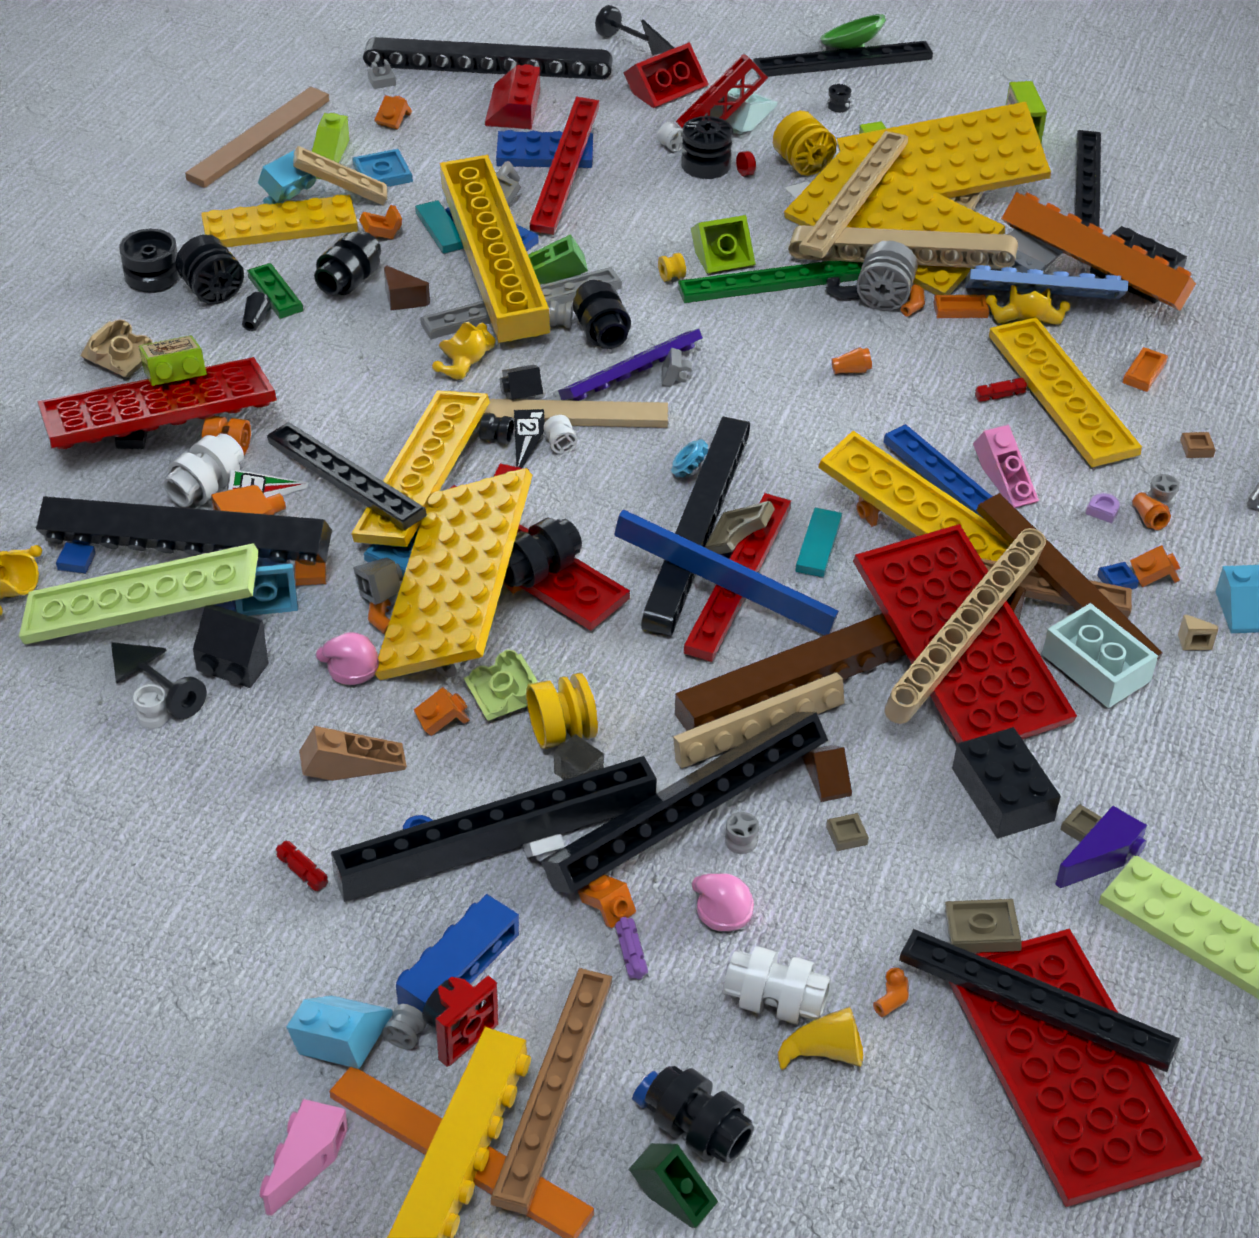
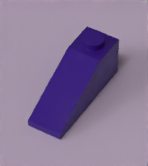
(1104, 848)

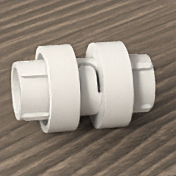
(200, 473)
(791, 988)

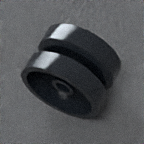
(149, 259)

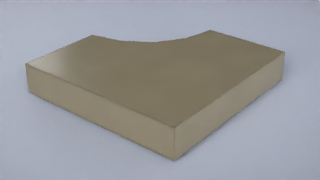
(738, 524)

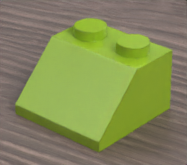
(723, 244)

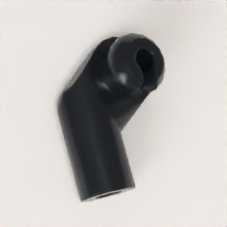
(843, 292)

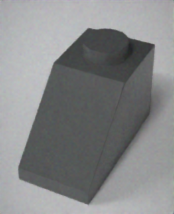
(378, 579)

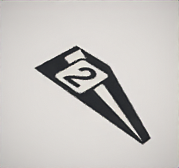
(528, 430)

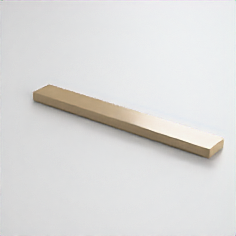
(853, 194)
(589, 412)

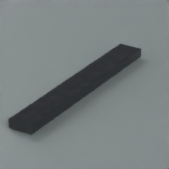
(844, 58)
(1087, 177)
(347, 476)
(1040, 1000)

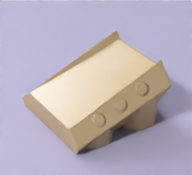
(116, 348)

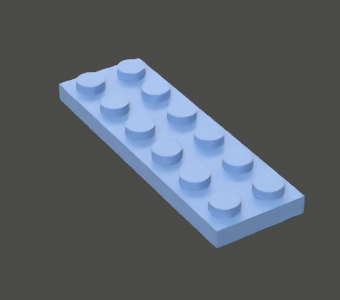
(1059, 283)

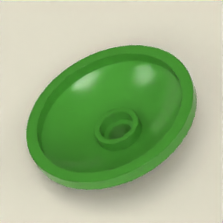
(854, 33)

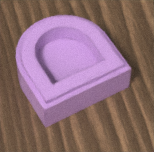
(1103, 507)

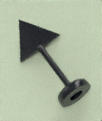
(609, 22)
(184, 696)

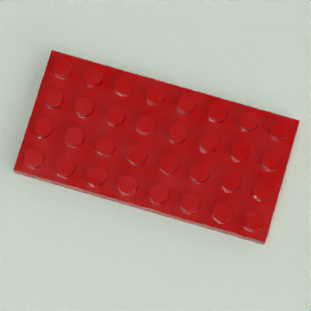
(140, 405)
(1001, 674)
(1084, 1106)

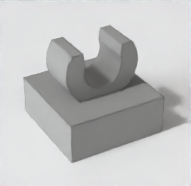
(381, 76)
(673, 366)

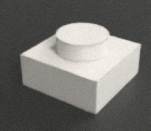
(543, 847)

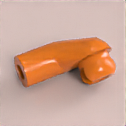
(377, 616)
(896, 992)

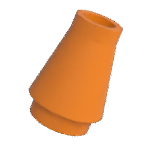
(853, 362)
(1153, 513)

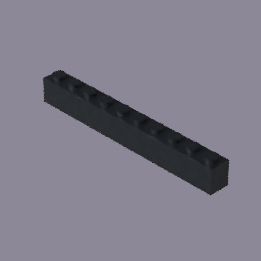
(182, 529)
(683, 802)
(491, 828)

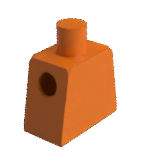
(248, 500)

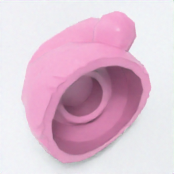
(349, 658)
(723, 901)

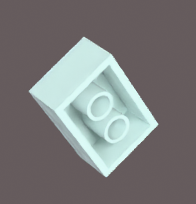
(1099, 655)

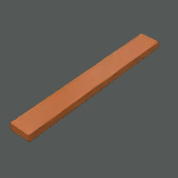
(417, 1127)

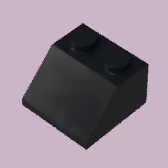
(230, 646)

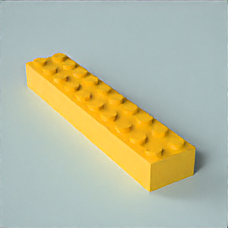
(494, 249)

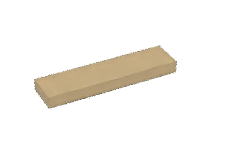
(340, 175)

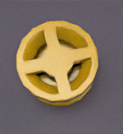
(671, 267)

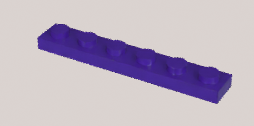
(621, 370)

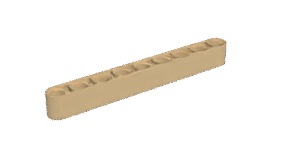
(929, 247)
(964, 626)

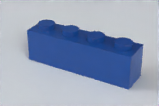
(461, 952)

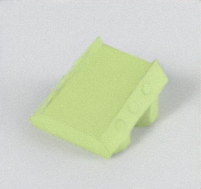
(501, 686)

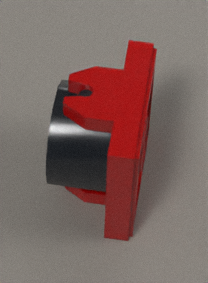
(458, 1016)

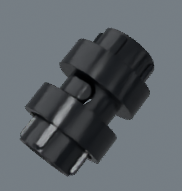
(347, 263)
(601, 314)
(544, 549)
(712, 1123)

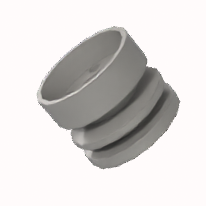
(887, 275)

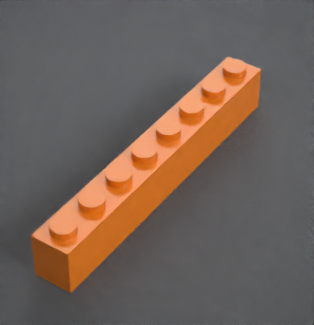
(1100, 251)

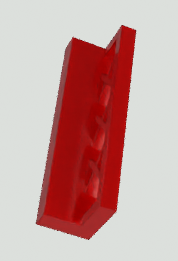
(722, 87)

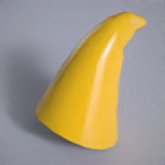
(828, 1036)

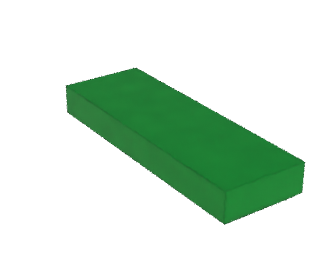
(271, 283)

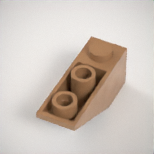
(346, 755)

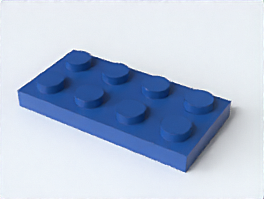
(535, 149)

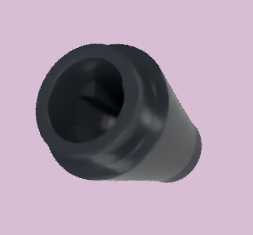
(256, 309)

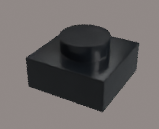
(135, 440)

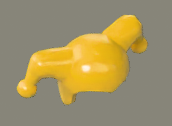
(1027, 307)
(464, 349)
(18, 572)

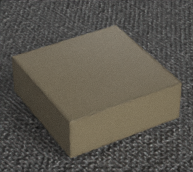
(1079, 822)
(847, 832)

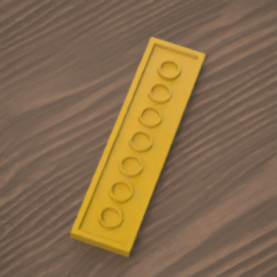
(1065, 392)
(425, 461)
(906, 494)

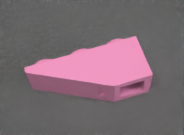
(1005, 465)
(310, 1147)

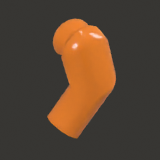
(916, 302)

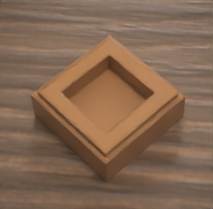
(1197, 445)

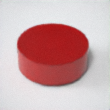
(745, 163)

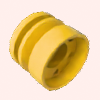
(804, 143)
(556, 711)

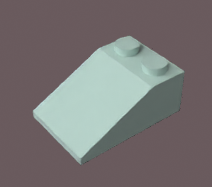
(748, 114)

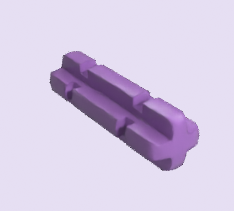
(631, 948)

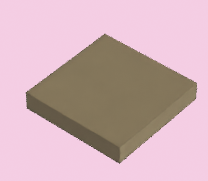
(983, 925)

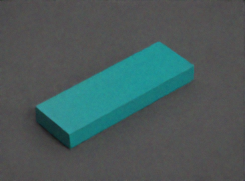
(439, 226)
(818, 542)

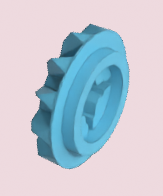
(689, 458)

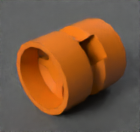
(236, 428)

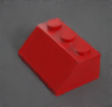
(666, 76)
(515, 98)

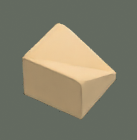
(1197, 634)

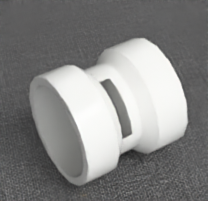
(560, 434)
(151, 706)

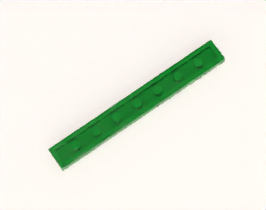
(767, 280)

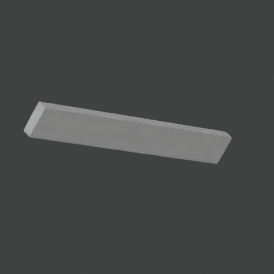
(564, 290)

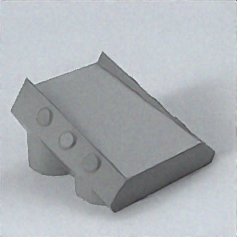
(1033, 252)

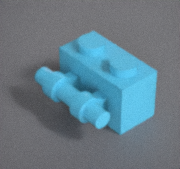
(283, 180)

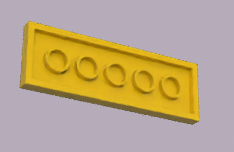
(281, 221)

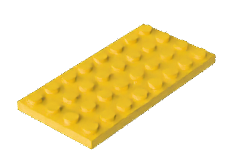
(966, 151)
(894, 205)
(454, 575)

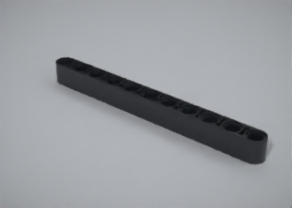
(478, 63)
(697, 523)

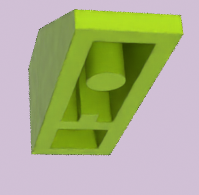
(331, 136)

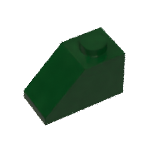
(673, 1183)

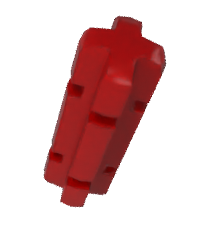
(1000, 389)
(302, 865)

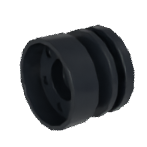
(706, 147)
(209, 269)

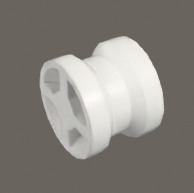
(671, 136)

